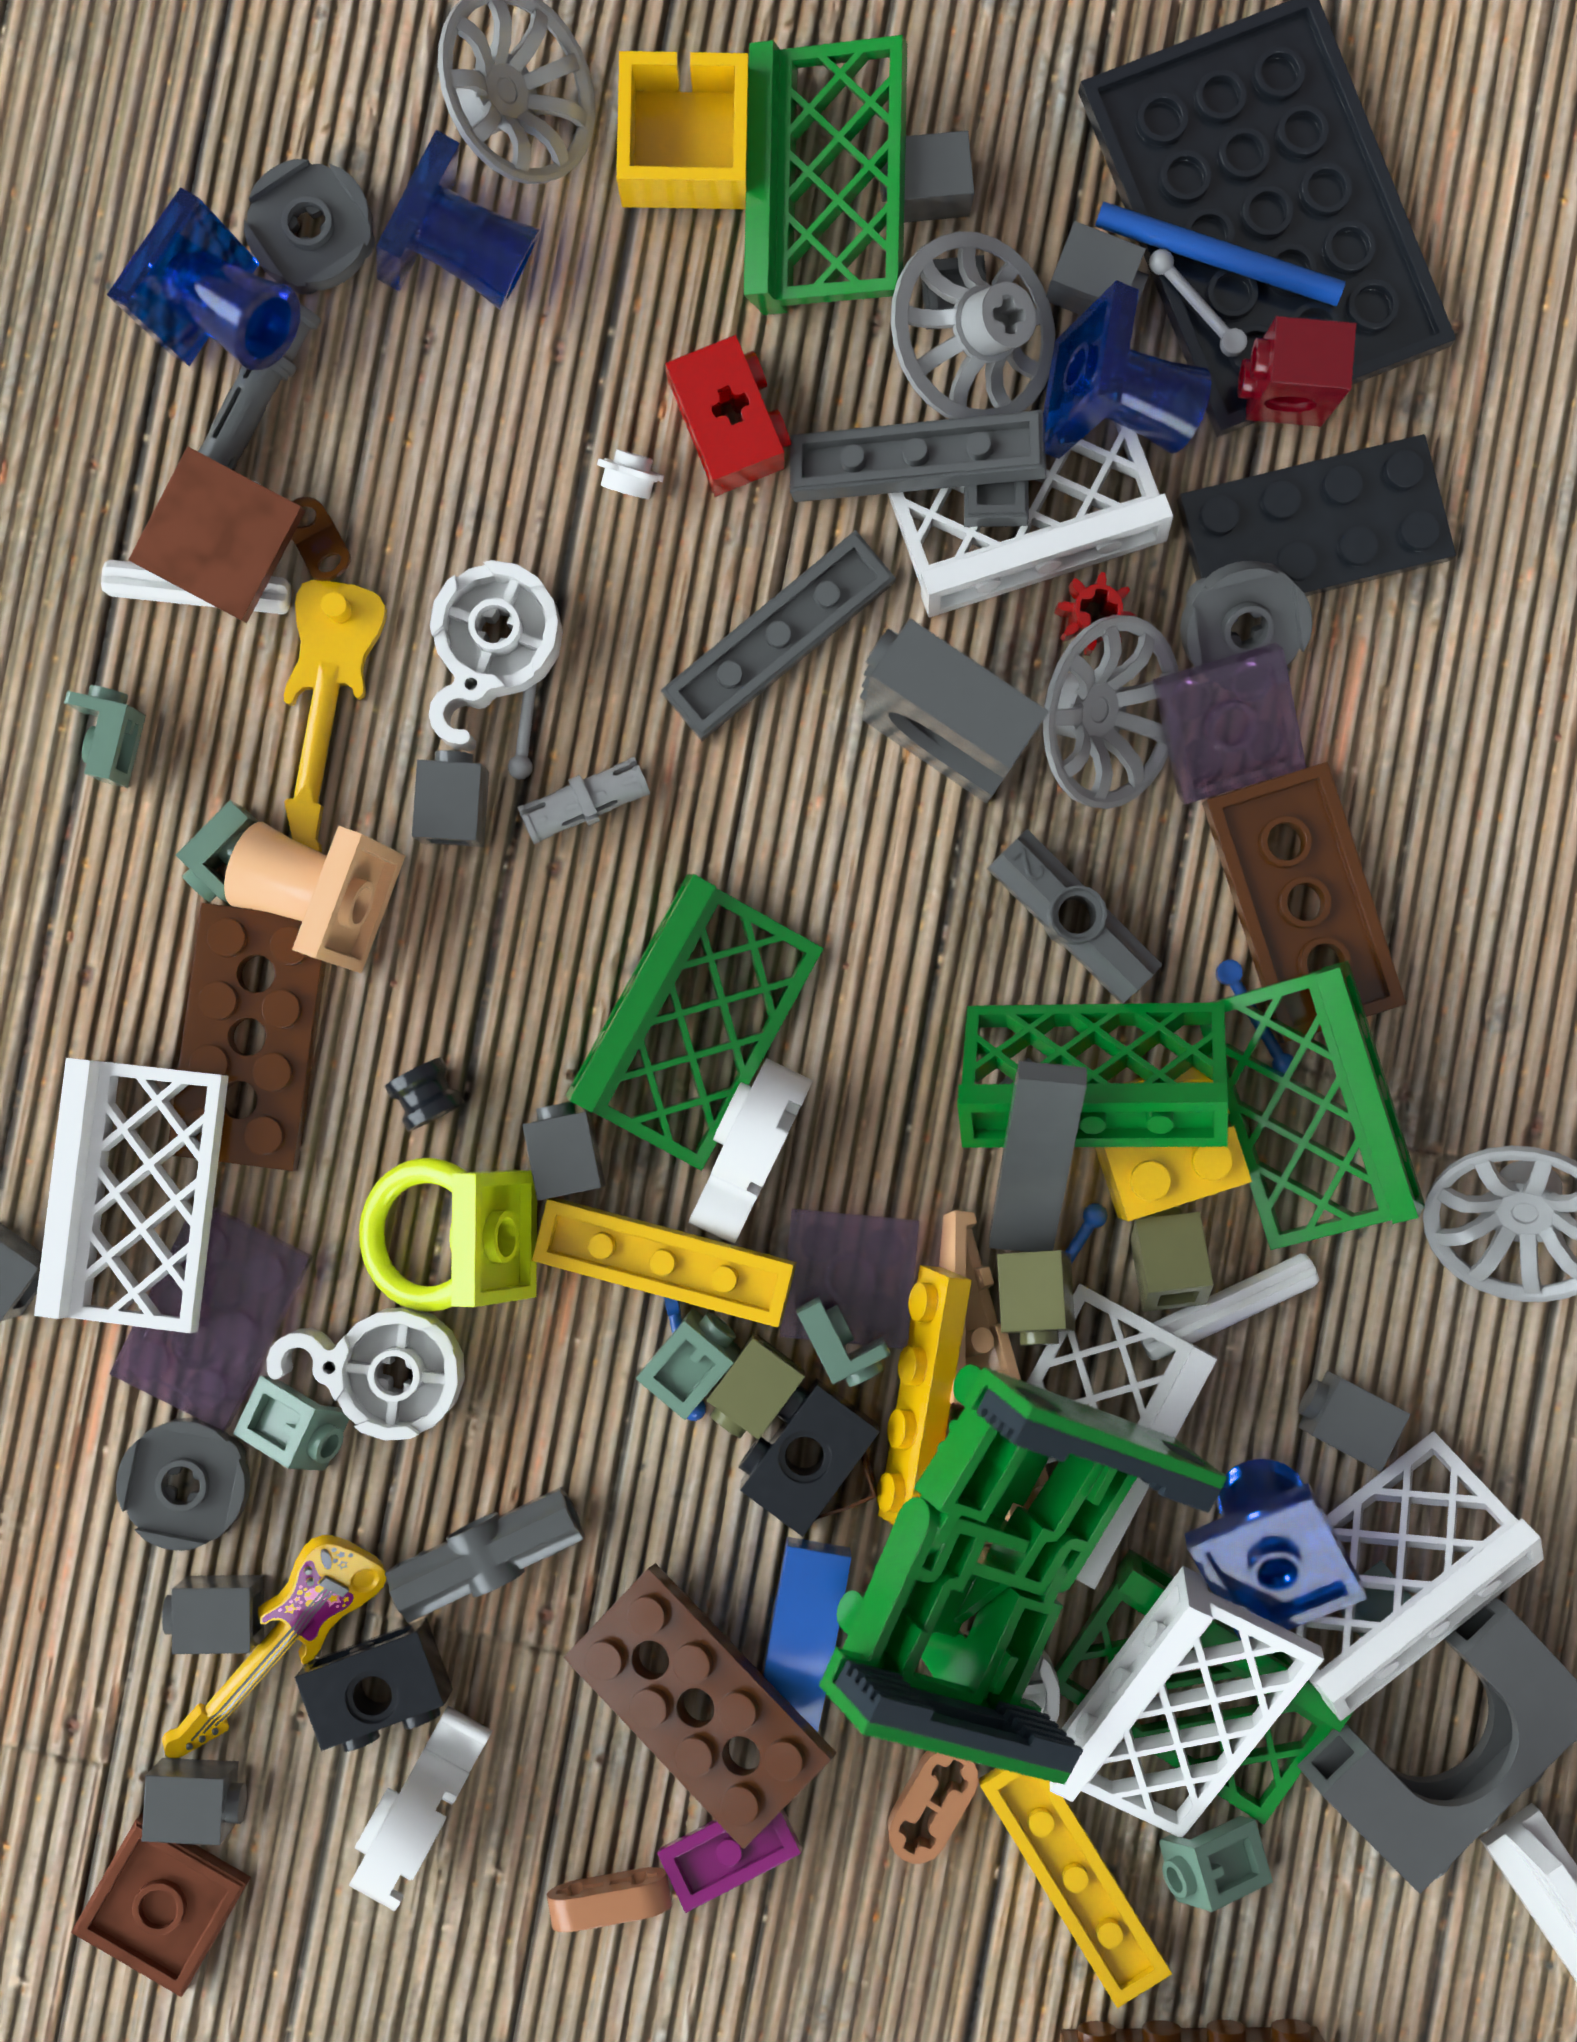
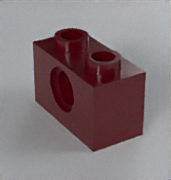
(1298, 371)

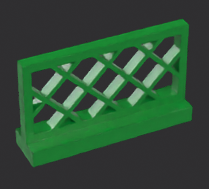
(773, 164)
(645, 995)
(1366, 1101)
(1111, 1113)
(1140, 1586)

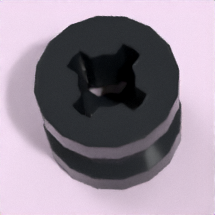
(424, 1094)

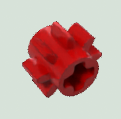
(1110, 604)

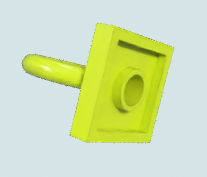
(489, 1236)

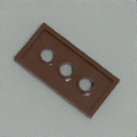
(1325, 863)
(287, 1012)
(742, 1700)

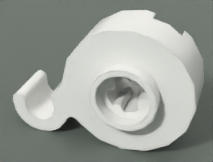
(486, 668)
(752, 1139)
(356, 1370)
(408, 1820)

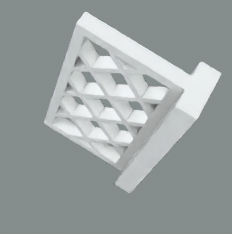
(1045, 552)
(79, 1201)
(1164, 1413)
(1438, 1604)
(1140, 1671)
(1540, 1876)

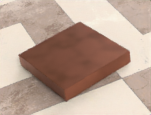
(217, 534)
(161, 1907)

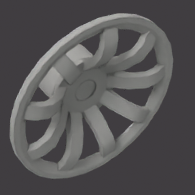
(504, 94)
(986, 325)
(1093, 710)
(1521, 1207)

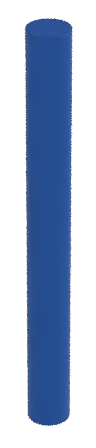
(1220, 254)

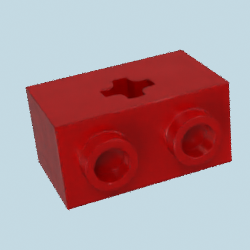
(722, 377)

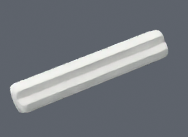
(130, 581)
(1236, 1303)

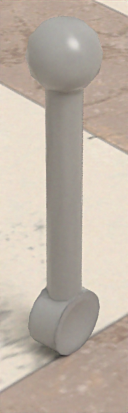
(1232, 340)
(520, 765)

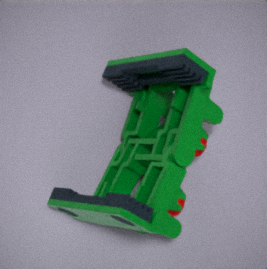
(942, 1573)

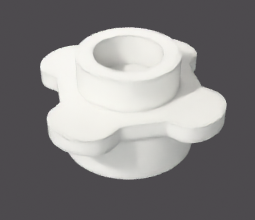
(629, 474)

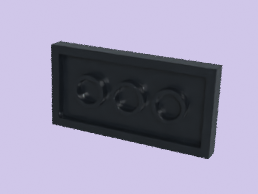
(1326, 518)

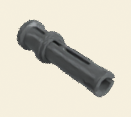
(248, 401)

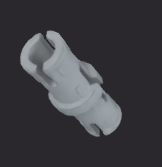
(584, 800)

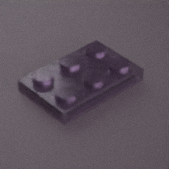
(243, 1302)

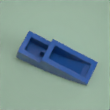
(806, 1622)

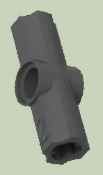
(1105, 947)
(484, 1555)

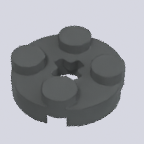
(318, 190)
(1241, 589)
(153, 1504)

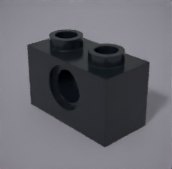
(799, 1493)
(401, 1657)

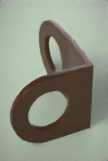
(320, 541)
(872, 1483)

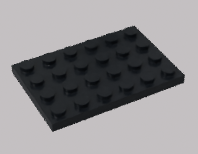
(1272, 152)

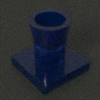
(452, 231)
(199, 284)
(1102, 378)
(1274, 1548)

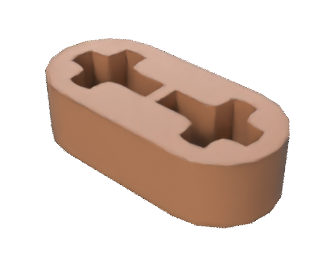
(945, 1810)
(609, 1899)

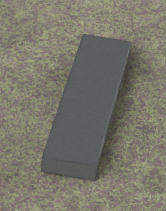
(918, 456)
(778, 635)
(1037, 1156)

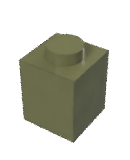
(1171, 1260)
(1036, 1295)
(754, 1388)

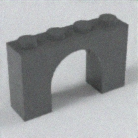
(947, 708)
(1432, 1819)

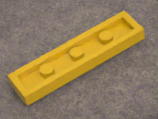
(664, 1261)
(926, 1382)
(1077, 1883)

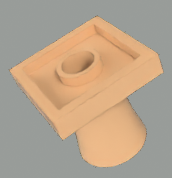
(333, 894)

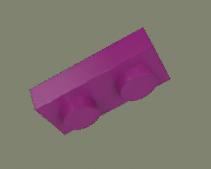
(713, 1863)

